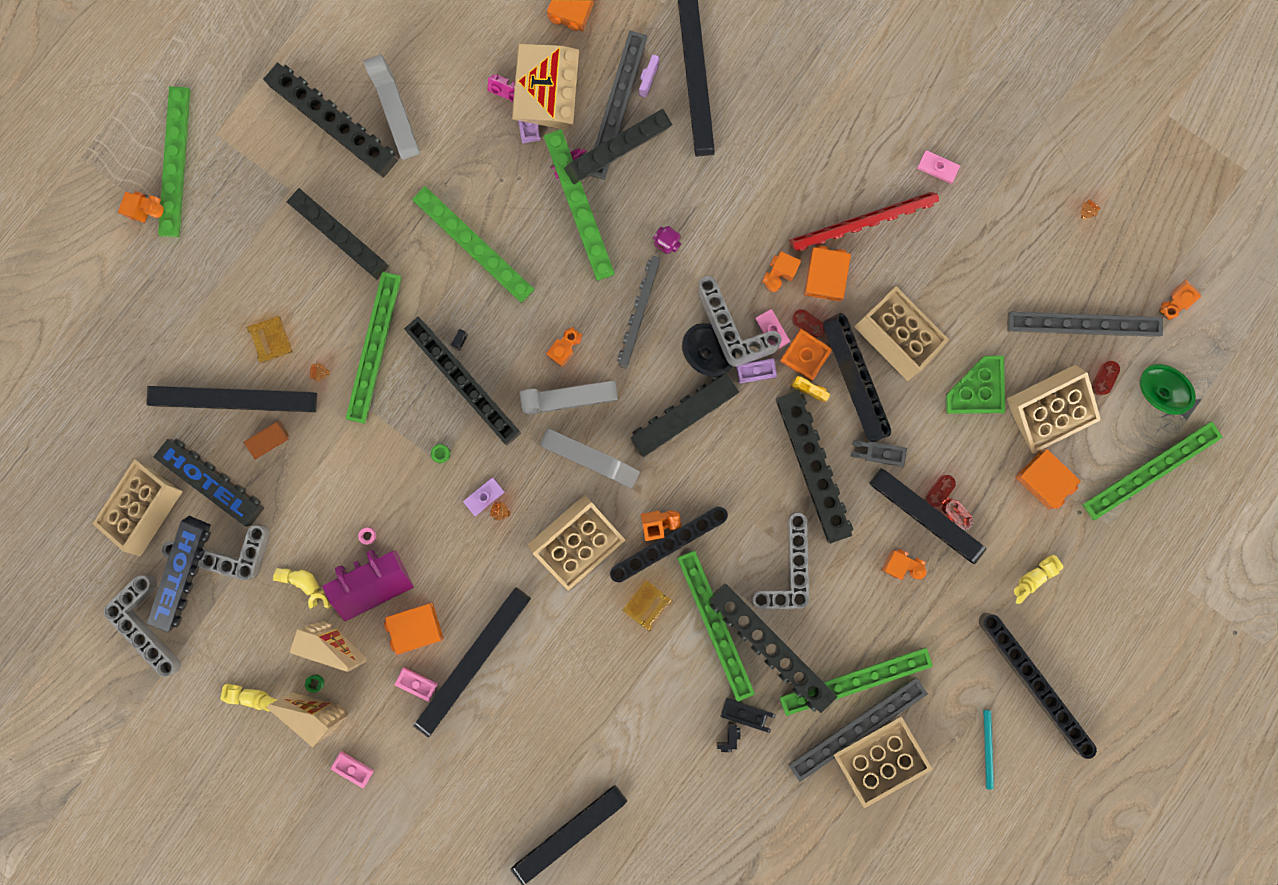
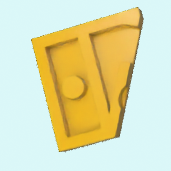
(804, 386)

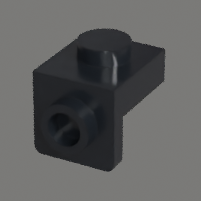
(733, 735)

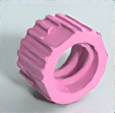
(361, 536)

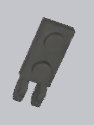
(881, 453)

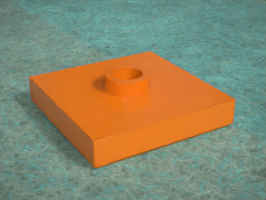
(806, 355)

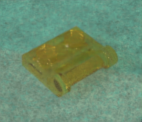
(275, 337)
(642, 601)

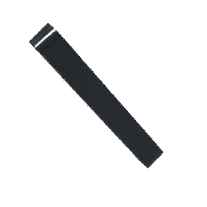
(696, 78)
(231, 399)
(472, 662)
(1043, 692)

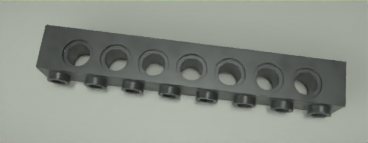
(277, 79)
(462, 381)
(844, 528)
(824, 695)

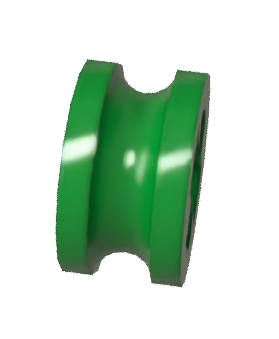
(309, 680)

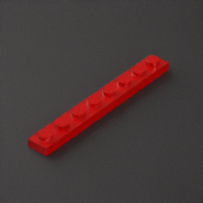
(872, 219)

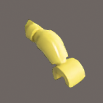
(1034, 579)
(304, 581)
(249, 697)

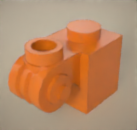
(138, 207)
(783, 266)
(1183, 297)
(562, 350)
(656, 522)
(899, 563)

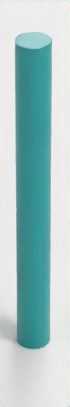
(988, 749)

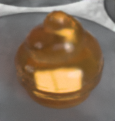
(1089, 209)
(318, 372)
(499, 511)

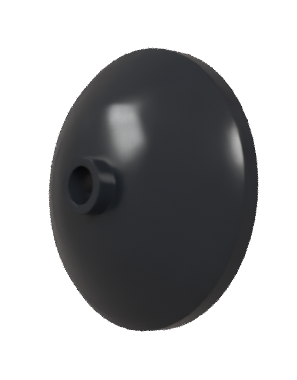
(702, 340)

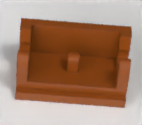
(266, 440)

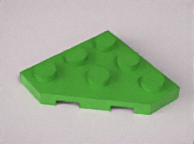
(980, 389)

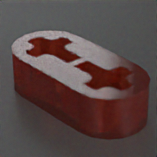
(811, 320)
(1109, 380)
(937, 488)
(960, 511)

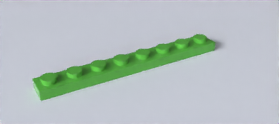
(174, 161)
(579, 207)
(473, 244)
(373, 347)
(1152, 470)
(716, 626)
(863, 678)

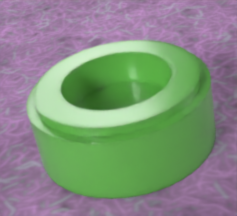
(440, 453)

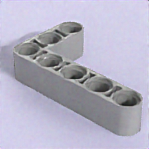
(393, 106)
(730, 329)
(565, 398)
(590, 458)
(238, 564)
(803, 588)
(139, 627)

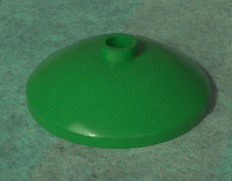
(1167, 389)

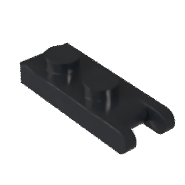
(746, 714)

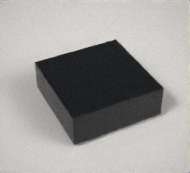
(459, 339)

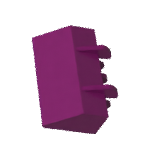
(367, 584)

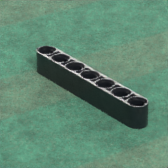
(857, 377)
(927, 516)
(678, 543)
(568, 835)

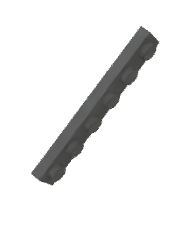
(640, 304)

